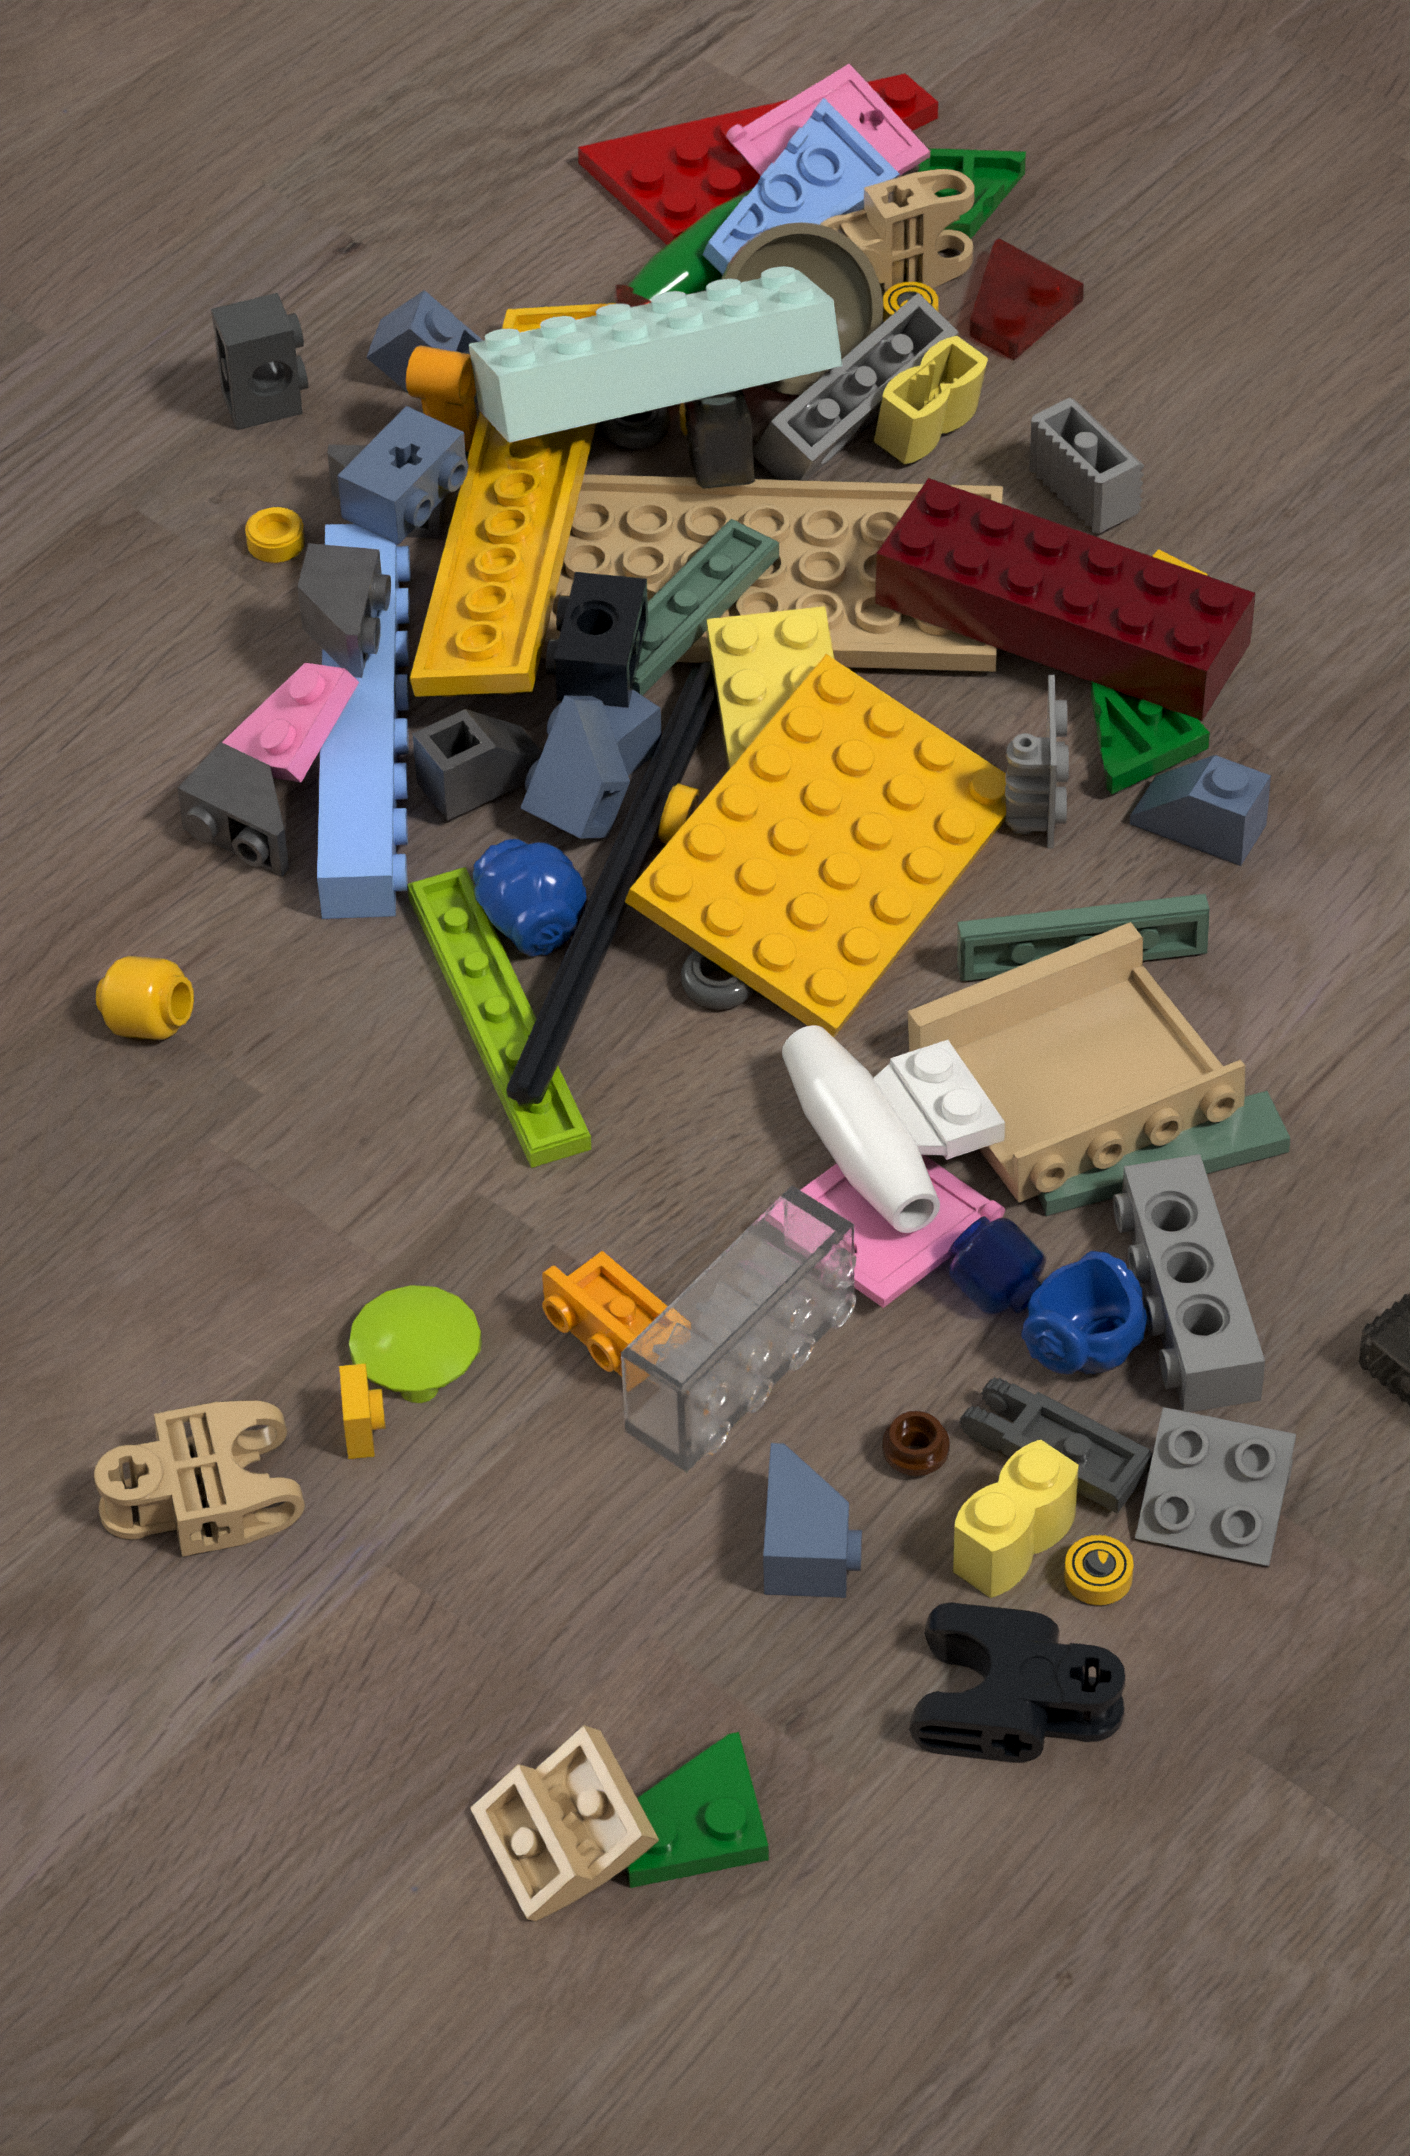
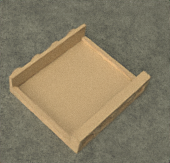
(1080, 1060)

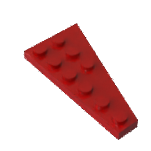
(691, 167)

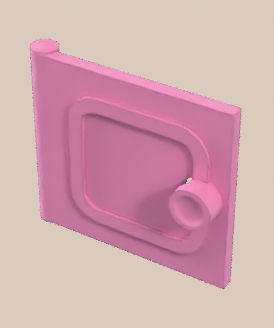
(854, 99)
(894, 1260)

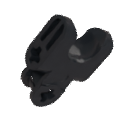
(1028, 1687)

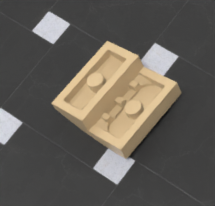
(564, 1824)

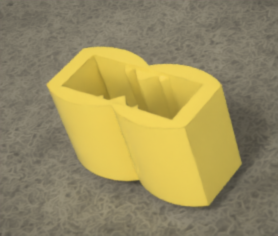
(930, 399)
(1015, 1518)

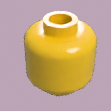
(144, 998)

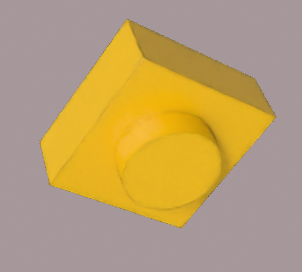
(361, 1411)

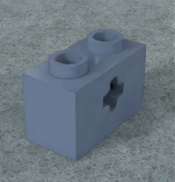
(402, 475)

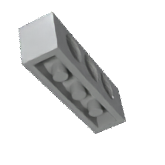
(849, 396)
(1189, 1284)

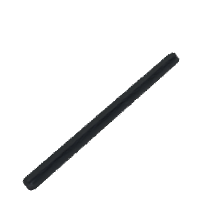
(608, 899)

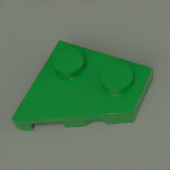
(993, 178)
(1141, 737)
(702, 1818)

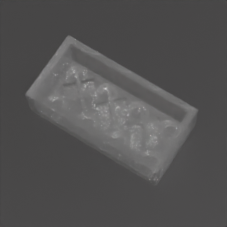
(739, 1329)

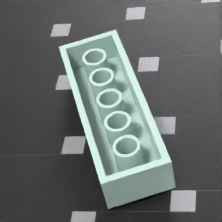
(654, 353)

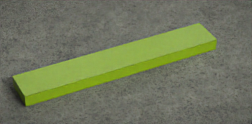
(494, 1011)

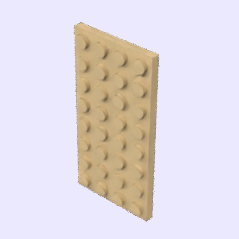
(825, 557)

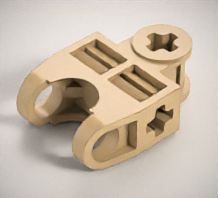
(910, 230)
(167, 1488)

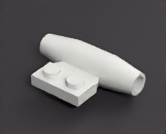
(885, 1123)

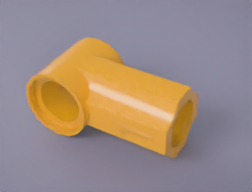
(445, 387)

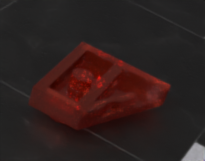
(1020, 300)

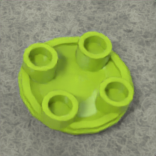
(415, 1340)

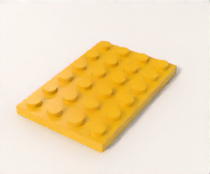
(825, 846)

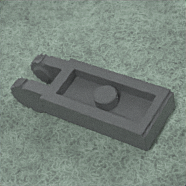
(1107, 1461)

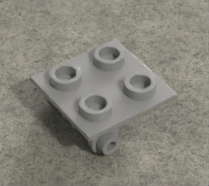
(1032, 774)
(1216, 1486)

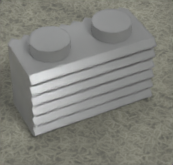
(1085, 465)

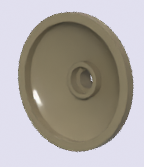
(831, 264)

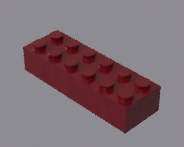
(1064, 598)

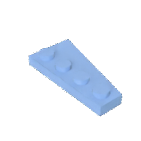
(810, 181)

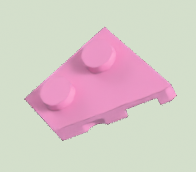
(295, 720)

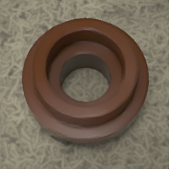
(916, 1429)

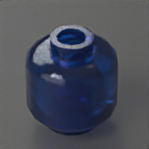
(996, 1265)

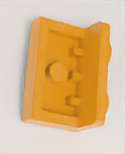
(600, 1307)

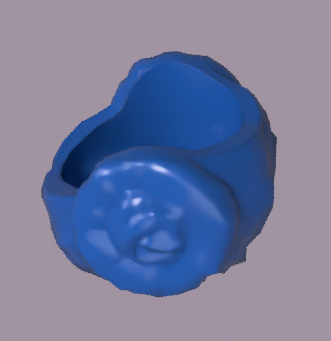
(530, 894)
(1086, 1316)

